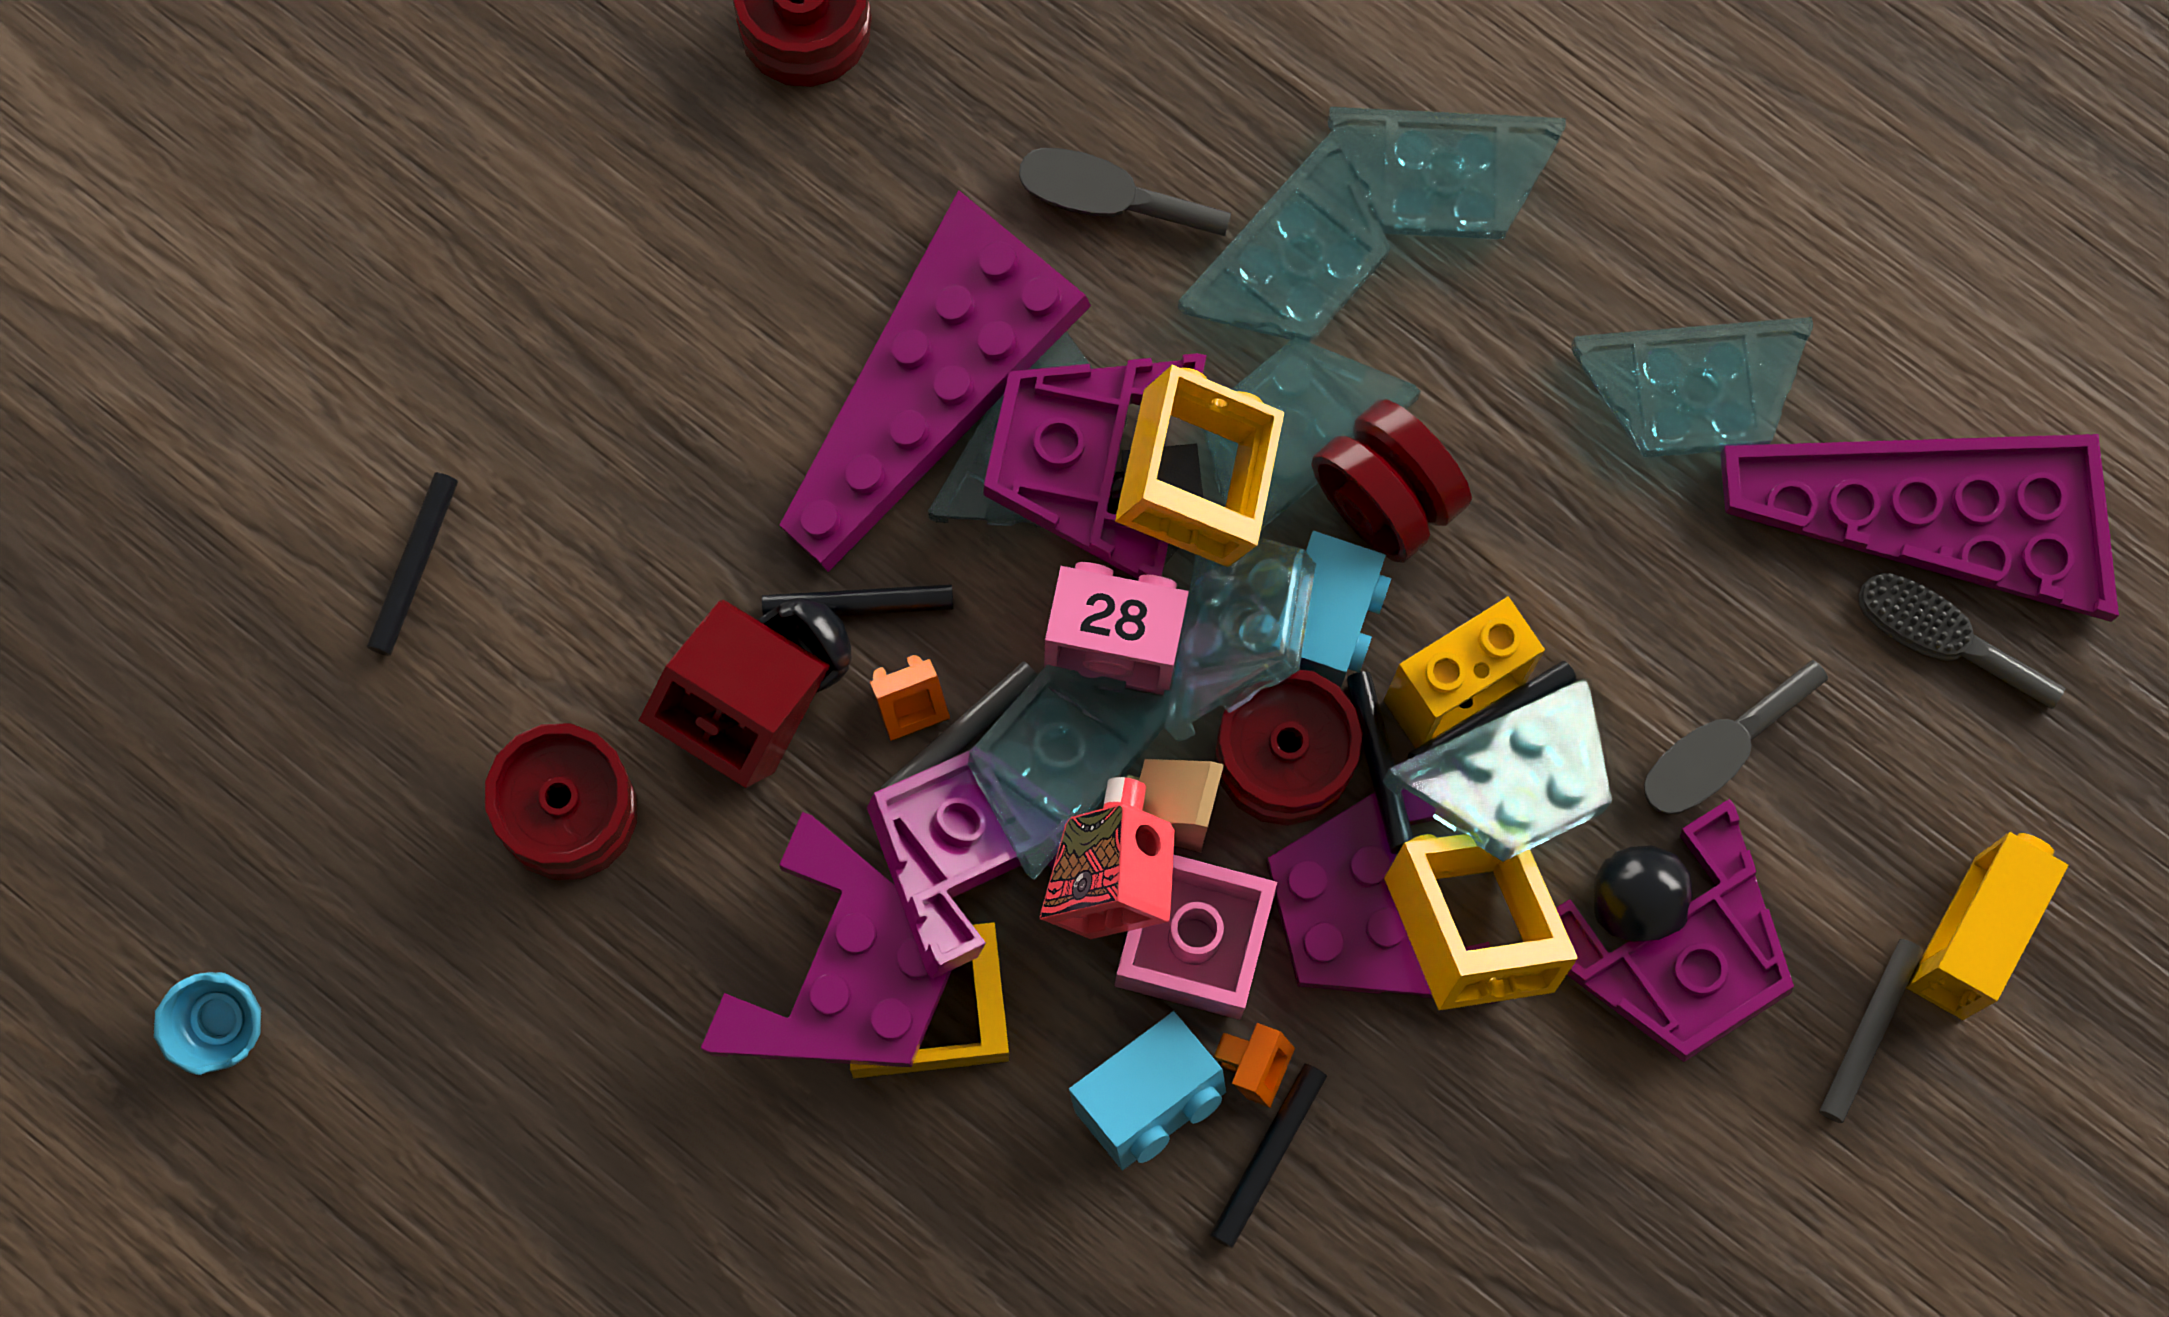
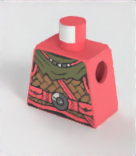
(1112, 867)

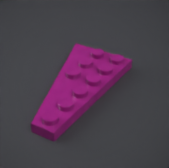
(940, 364)
(1976, 509)

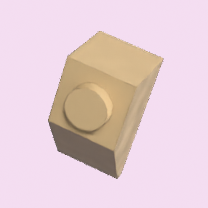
(1182, 795)

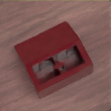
(734, 694)

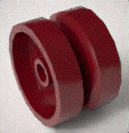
(804, 39)
(1391, 480)
(538, 770)
(1281, 784)

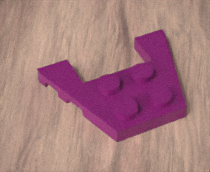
(1061, 453)
(939, 845)
(1339, 908)
(1707, 974)
(866, 986)

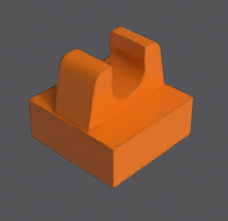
(909, 698)
(1257, 1062)

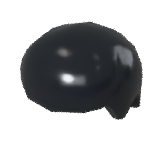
(815, 630)
(1642, 894)

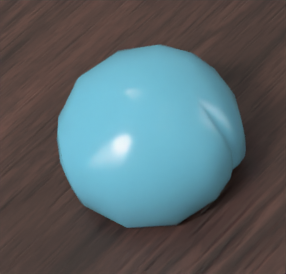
(207, 1023)

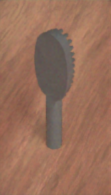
(1102, 189)
(1940, 630)
(1716, 751)

